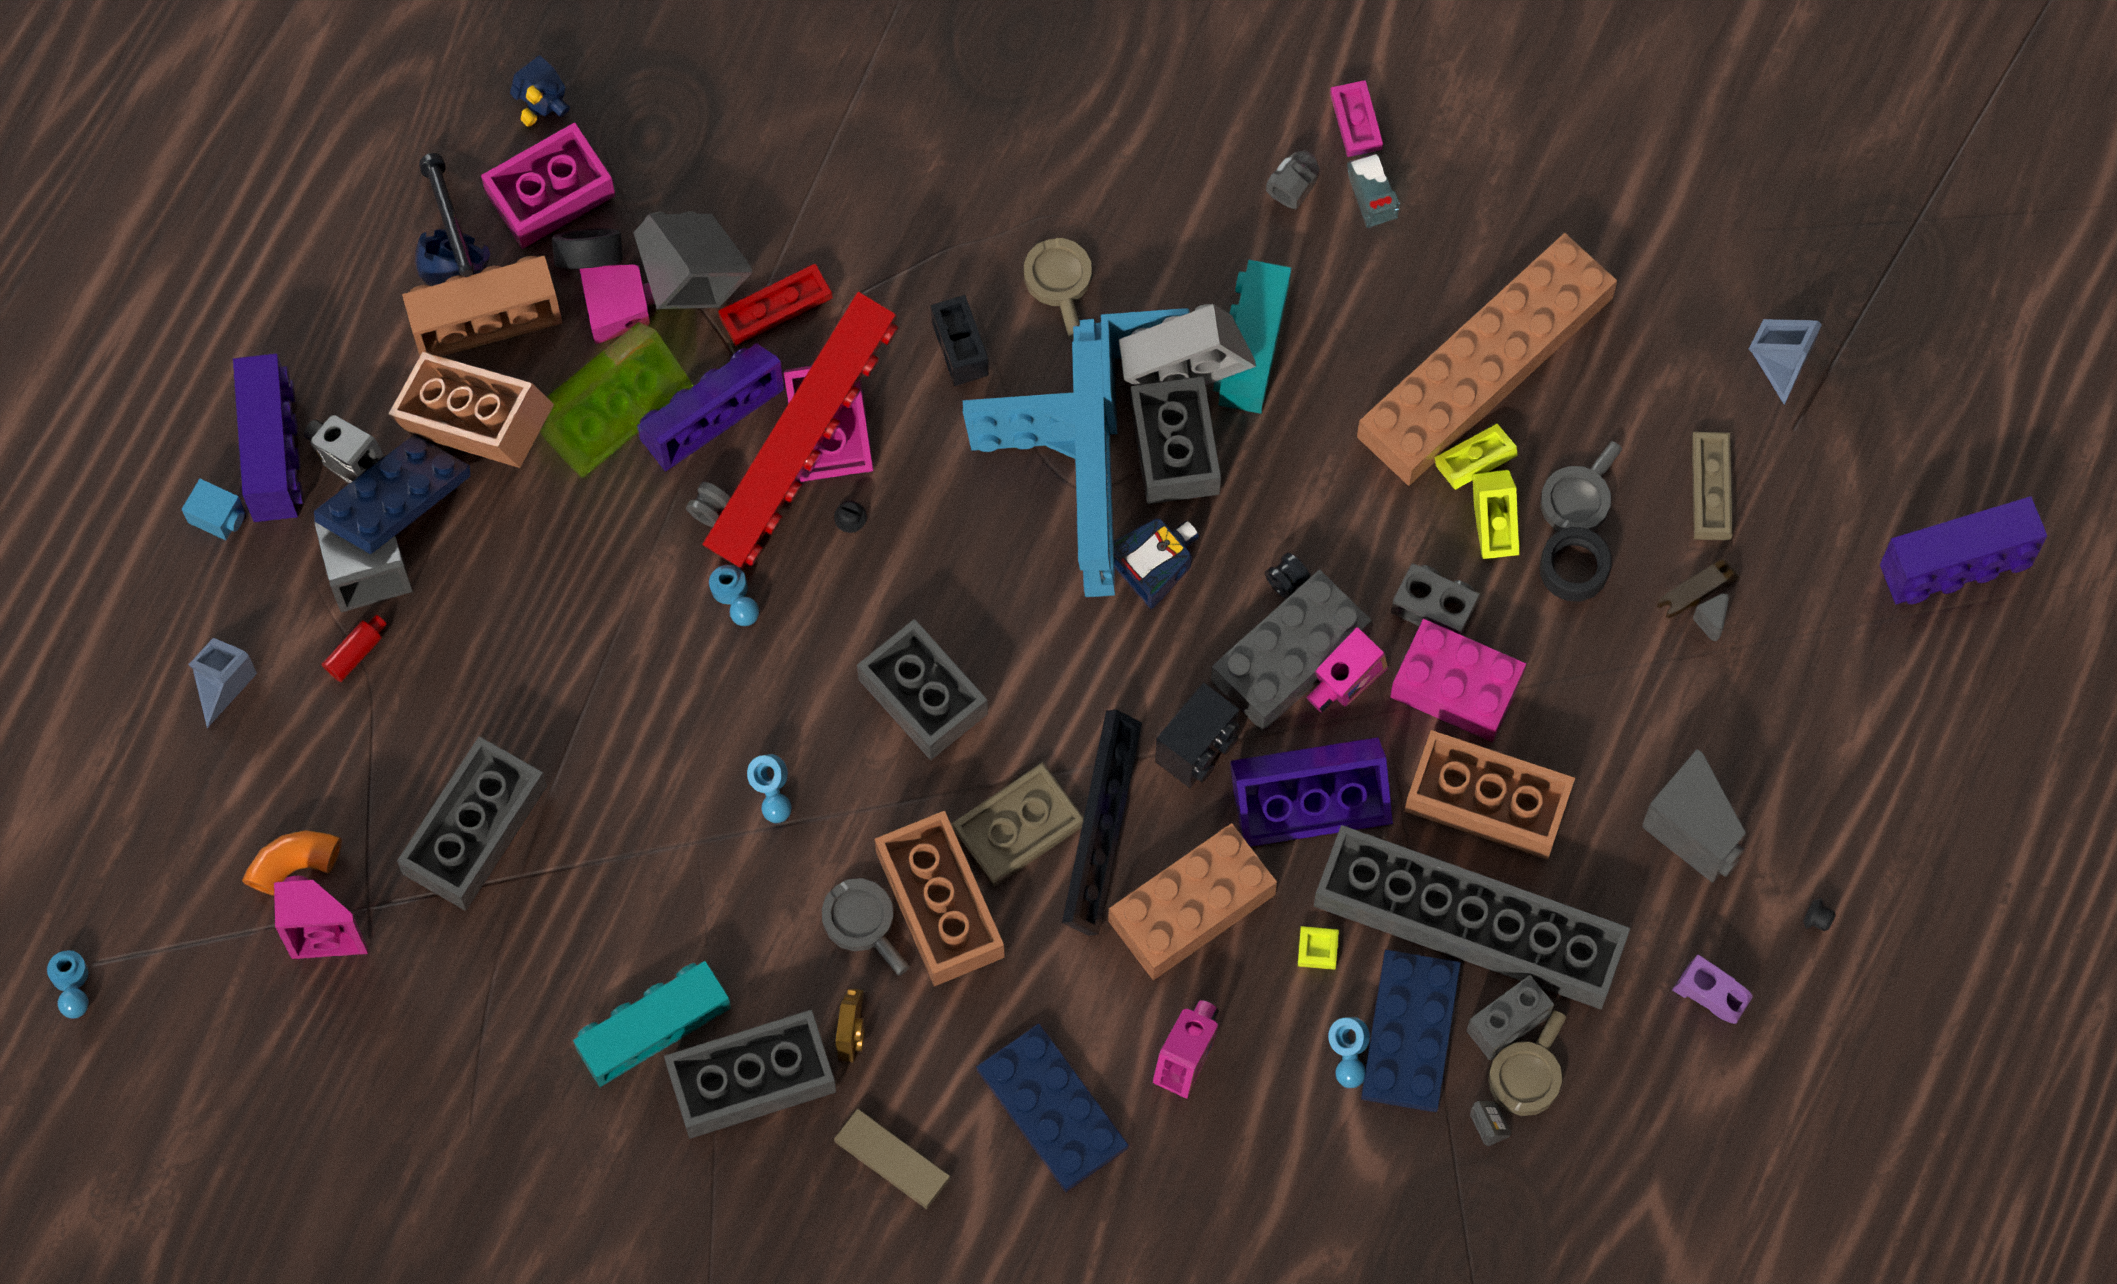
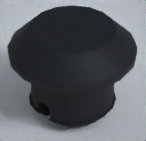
(850, 516)
(1819, 916)

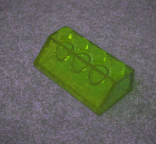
(610, 396)

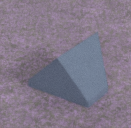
(1783, 350)
(220, 676)

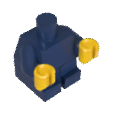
(540, 89)

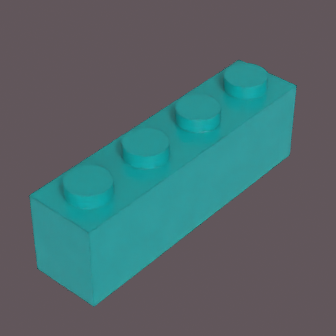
(1259, 320)
(651, 1023)

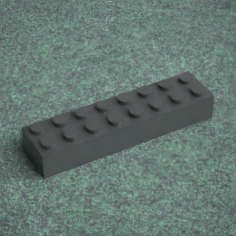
(1471, 916)

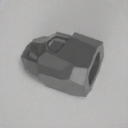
(1293, 179)

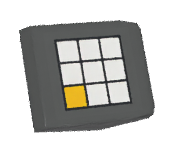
(1489, 1122)

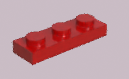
(775, 304)

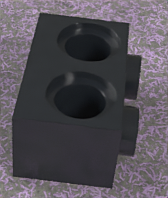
(959, 340)

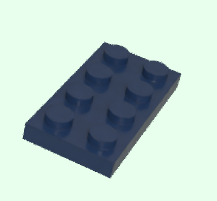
(392, 494)
(1410, 1031)
(1052, 1107)

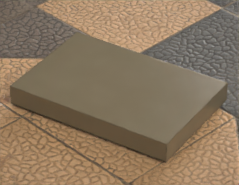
(1018, 824)

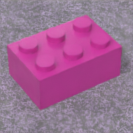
(548, 185)
(1458, 680)

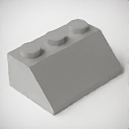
(1186, 347)

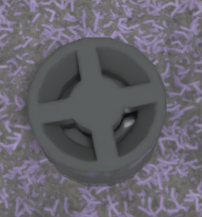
(708, 504)

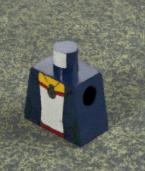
(1154, 558)

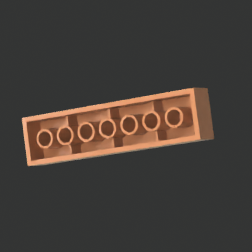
(1486, 359)

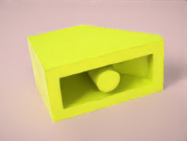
(1496, 513)

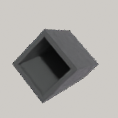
(689, 260)
(360, 576)
(1697, 820)

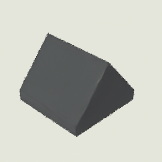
(1711, 616)

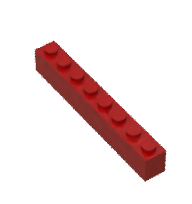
(801, 430)

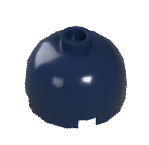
(436, 259)

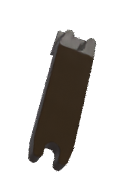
(1698, 587)

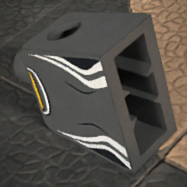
(343, 447)

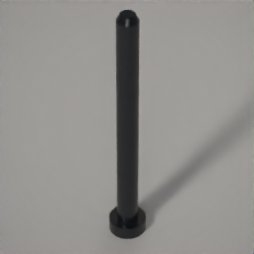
(433, 167)

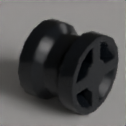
(1287, 575)

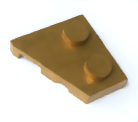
(850, 1026)

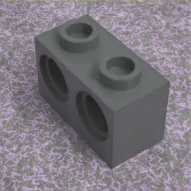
(1432, 607)
(1510, 1017)

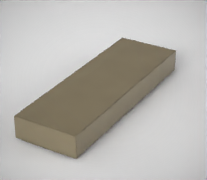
(1711, 486)
(892, 1159)

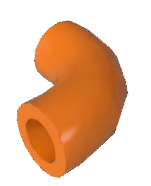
(290, 854)

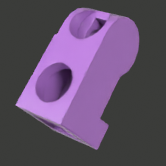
(1713, 990)

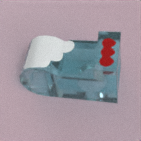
(1372, 190)

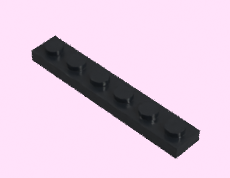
(1102, 822)

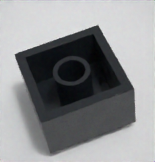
(1197, 736)

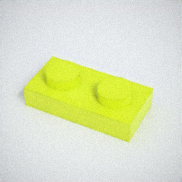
(1476, 456)

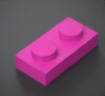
(1356, 118)

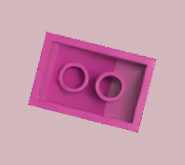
(849, 447)

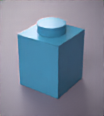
(213, 509)

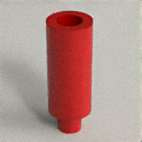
(354, 648)

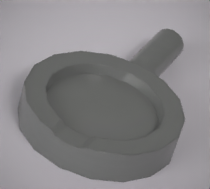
(1579, 494)
(859, 918)

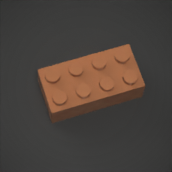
(483, 307)
(471, 409)
(1489, 794)
(939, 898)
(1192, 901)

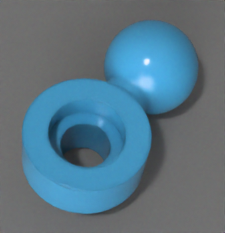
(743, 610)
(775, 806)
(72, 1001)
(1350, 1070)

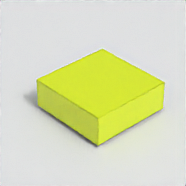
(1318, 947)

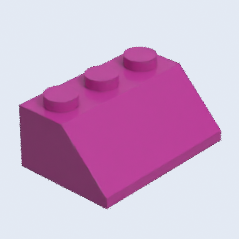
(314, 921)

